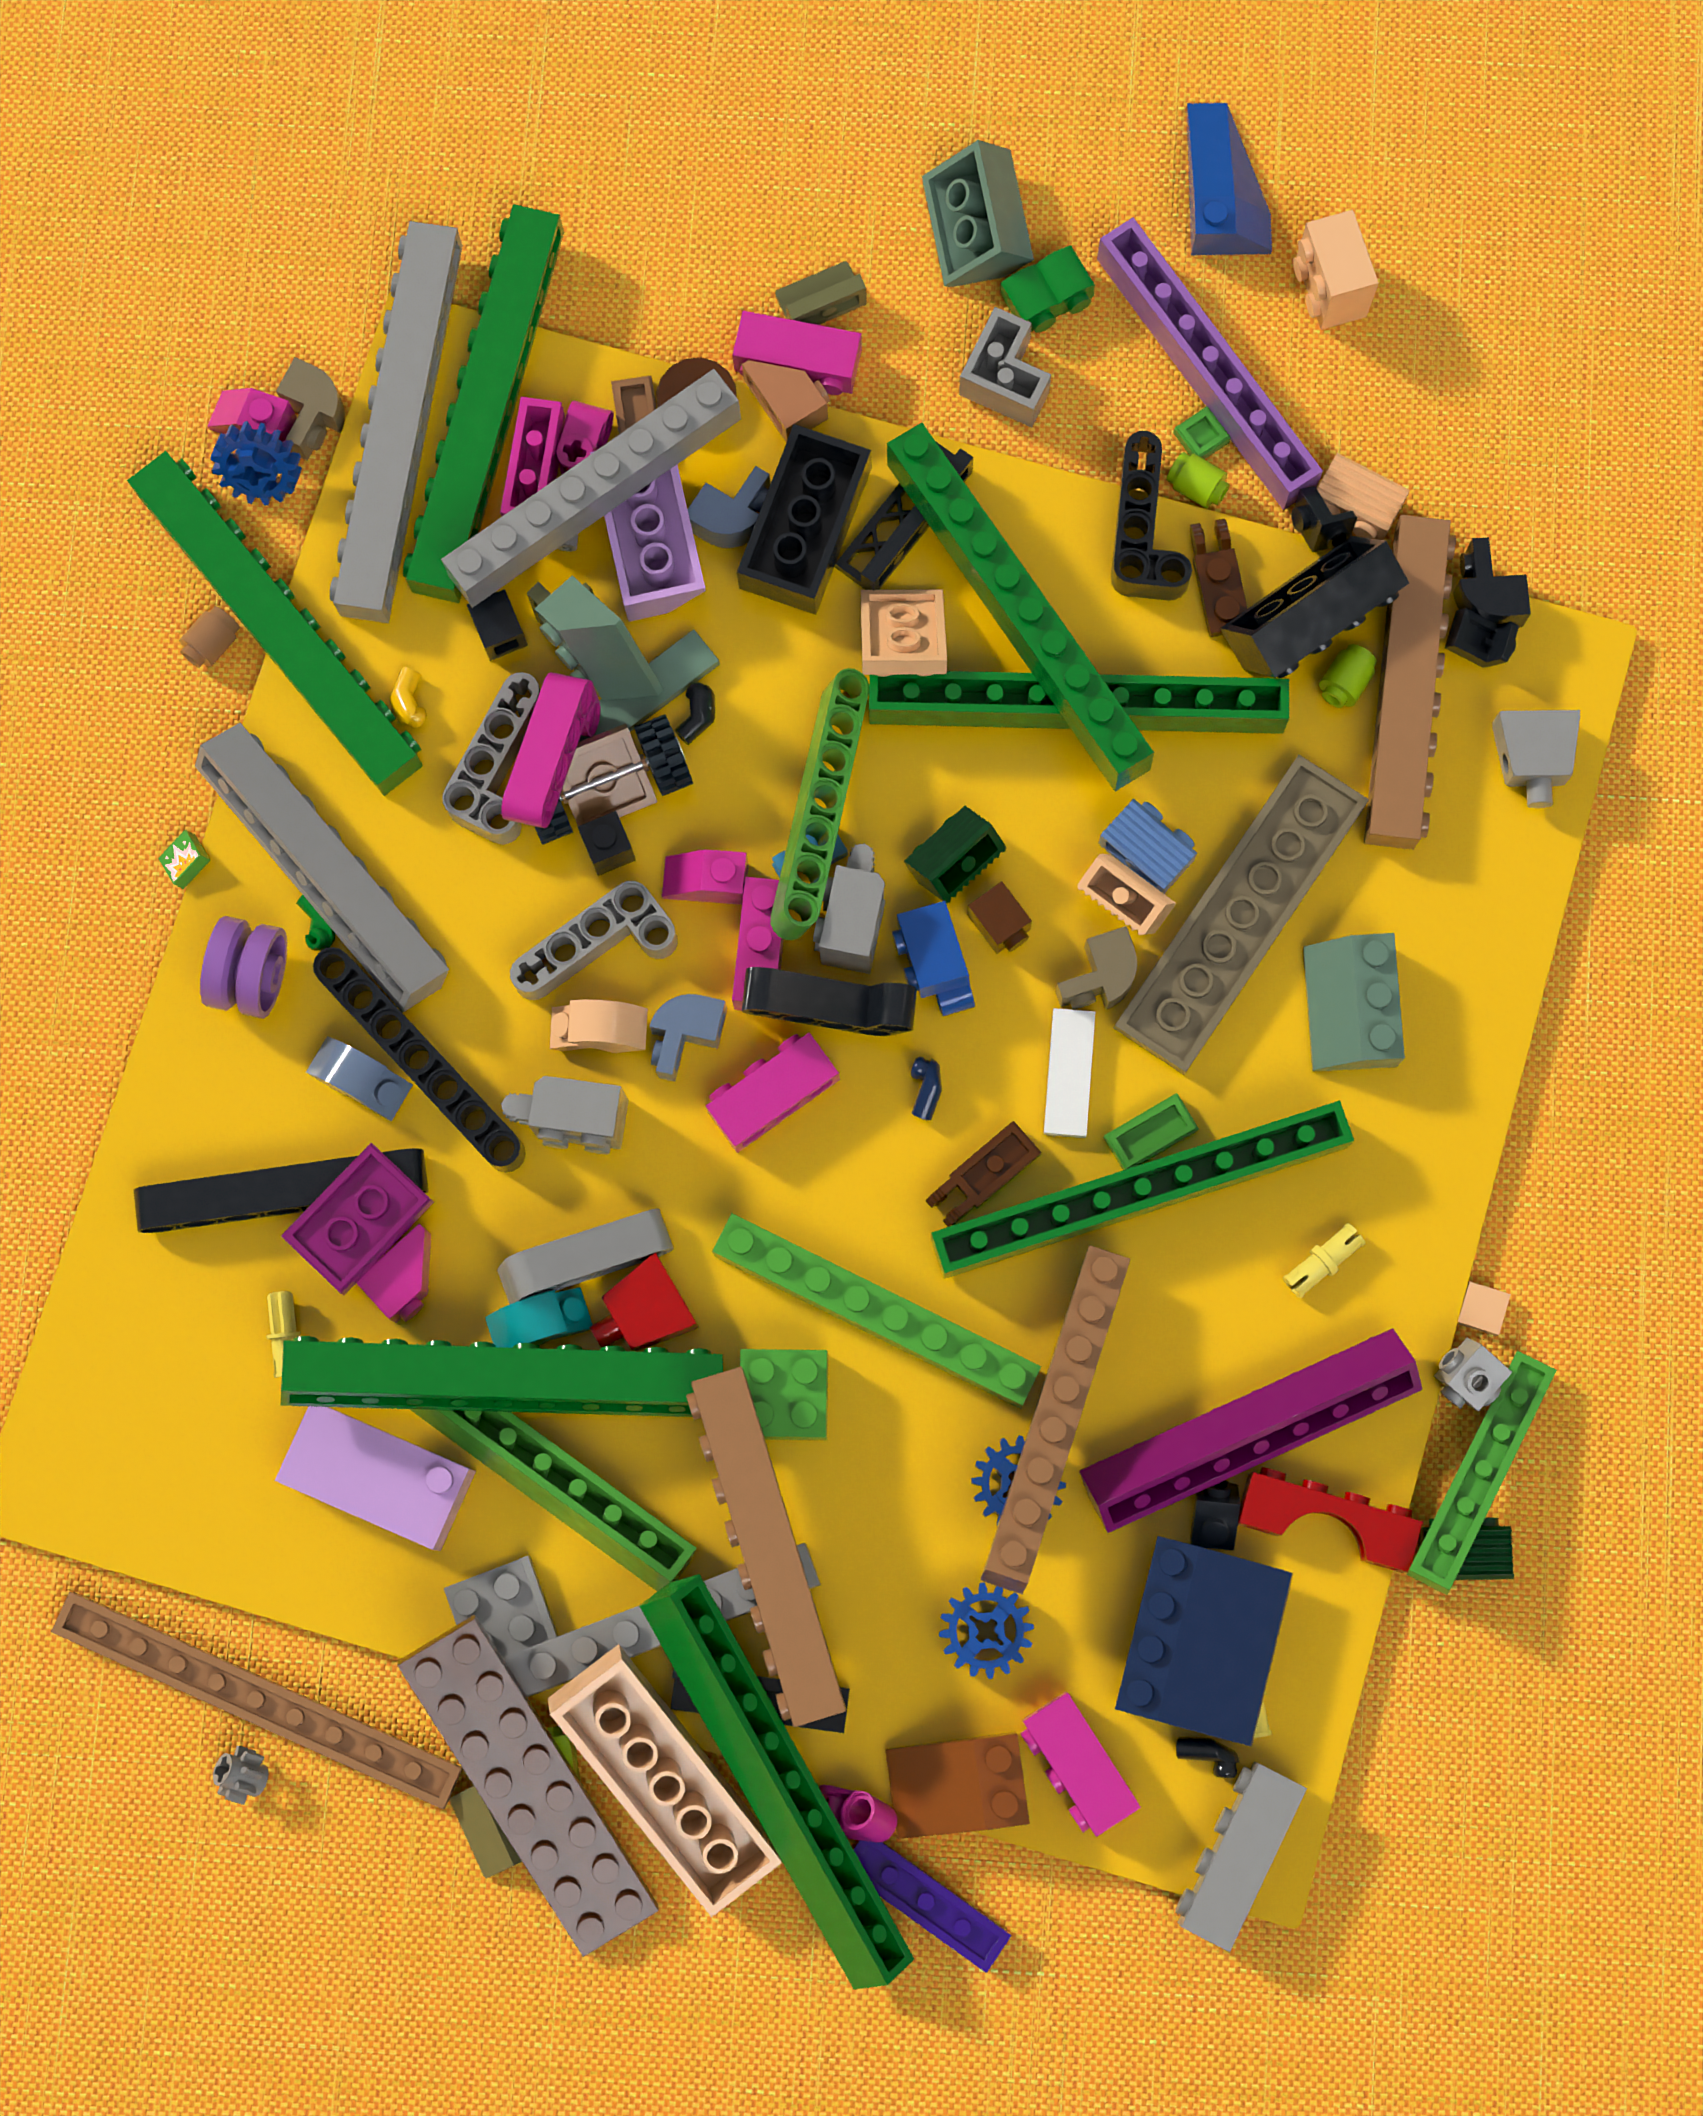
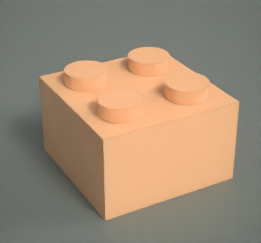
(1335, 270)

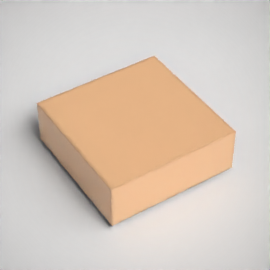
(1483, 1308)

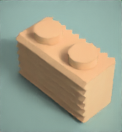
(1358, 489)
(1126, 894)

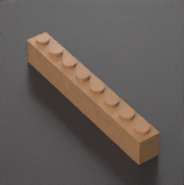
(1408, 685)
(1055, 1420)
(768, 1548)

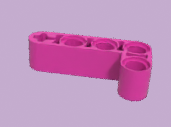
(561, 715)

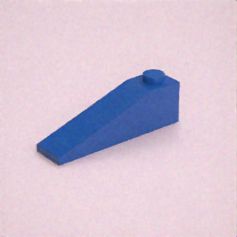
(1224, 193)

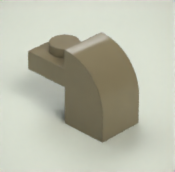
(316, 402)
(1112, 974)

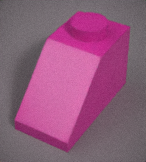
(256, 408)
(706, 876)
(401, 1276)

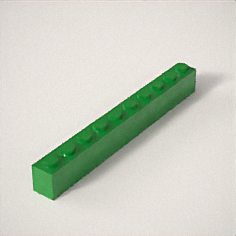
(486, 397)
(1019, 607)
(275, 623)
(1021, 702)
(1141, 1189)
(491, 1377)
(777, 1782)

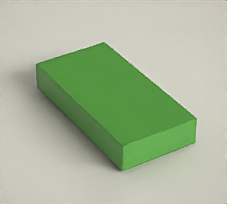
(1151, 1132)

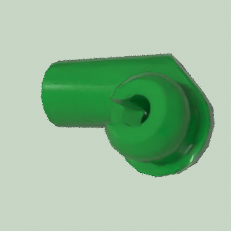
(320, 933)

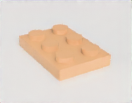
(903, 632)

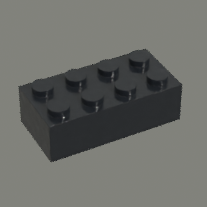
(804, 519)
(1315, 606)

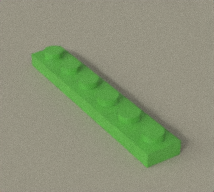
(1481, 1474)

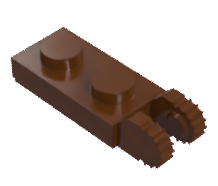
(1217, 578)
(987, 1171)

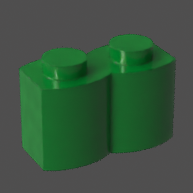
(1049, 289)

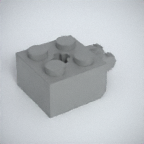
(853, 913)
(571, 1112)

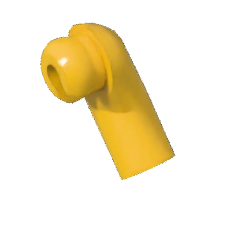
(403, 701)

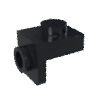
(1318, 524)
(1481, 639)
(1216, 1516)

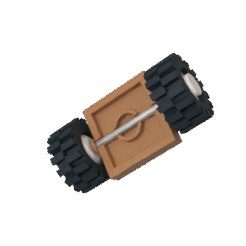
(613, 777)

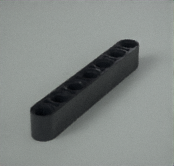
(407, 1043)
(252, 1193)

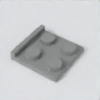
(506, 1604)

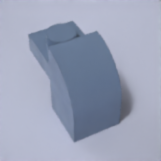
(727, 520)
(683, 1020)
(359, 1077)

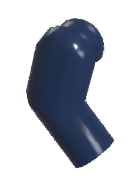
(930, 1089)

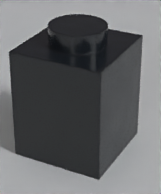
(497, 625)
(606, 843)

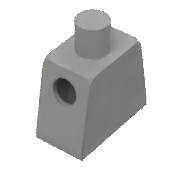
(1537, 750)

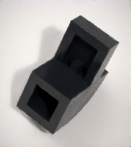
(1494, 598)

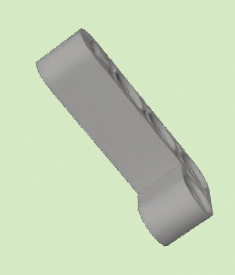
(501, 752)
(589, 947)
(584, 1255)

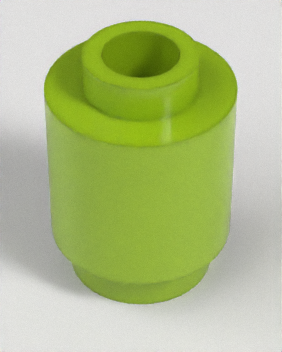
(1198, 480)
(1348, 676)

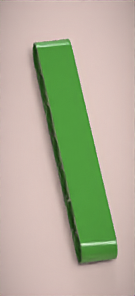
(810, 817)

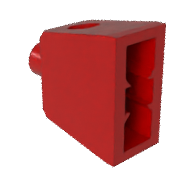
(644, 1309)

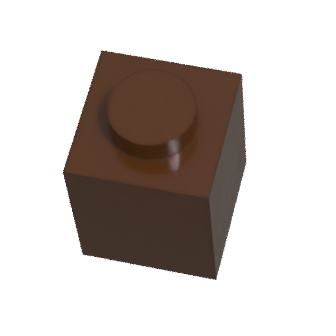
(1000, 919)

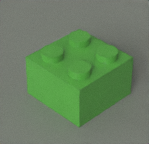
(789, 1391)

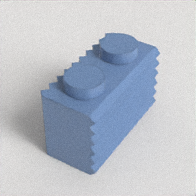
(1148, 845)

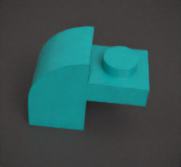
(540, 1319)

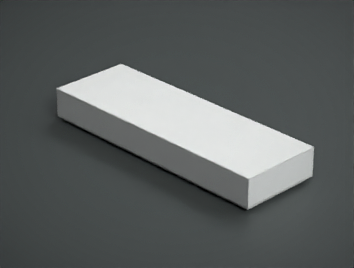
(1069, 1073)

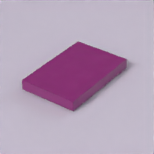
(357, 1219)

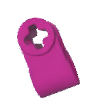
(584, 431)
(860, 1814)

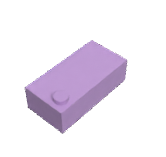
(375, 1476)

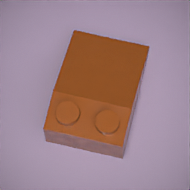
(958, 1786)

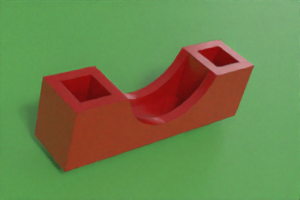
(1381, 1535)

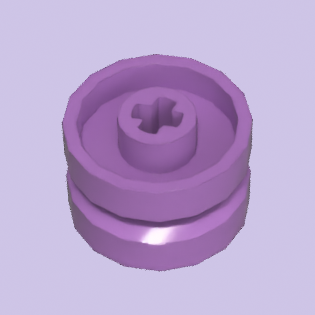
(243, 967)

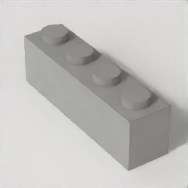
(1240, 1855)

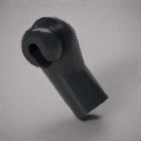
(701, 712)
(1209, 1750)

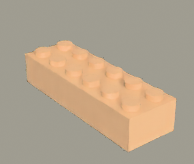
(664, 1780)

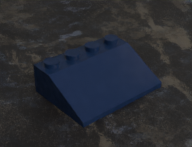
(1204, 1641)

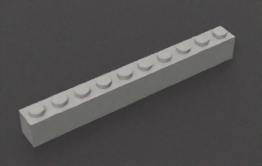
(397, 422)

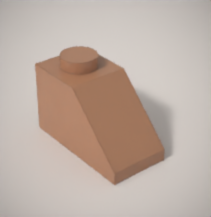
(787, 396)

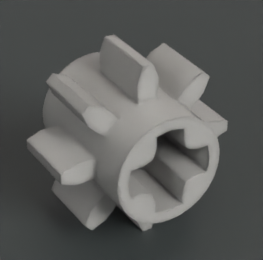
(240, 1775)

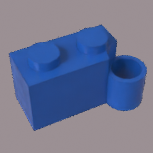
(934, 957)

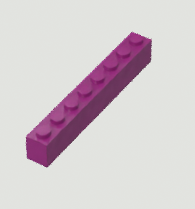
(1251, 1430)

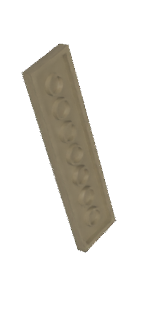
(1241, 914)

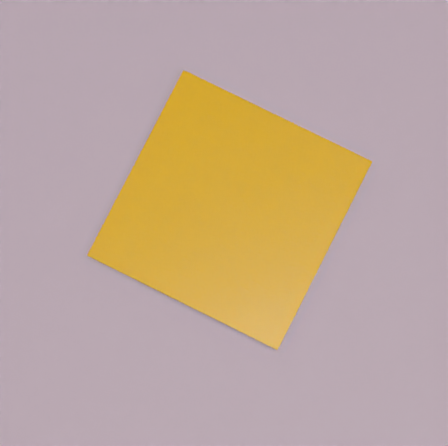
(151, 1383)

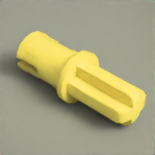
(281, 1325)

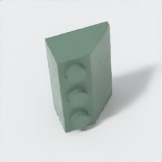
(977, 215)
(595, 643)
(1354, 1003)

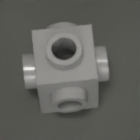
(1471, 1375)

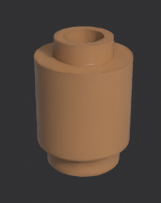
(209, 637)

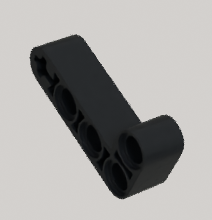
(1142, 515)
(829, 1003)

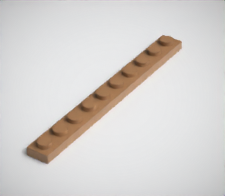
(257, 1700)

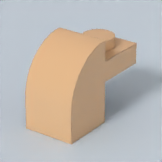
(599, 1025)

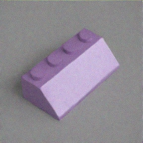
(655, 549)

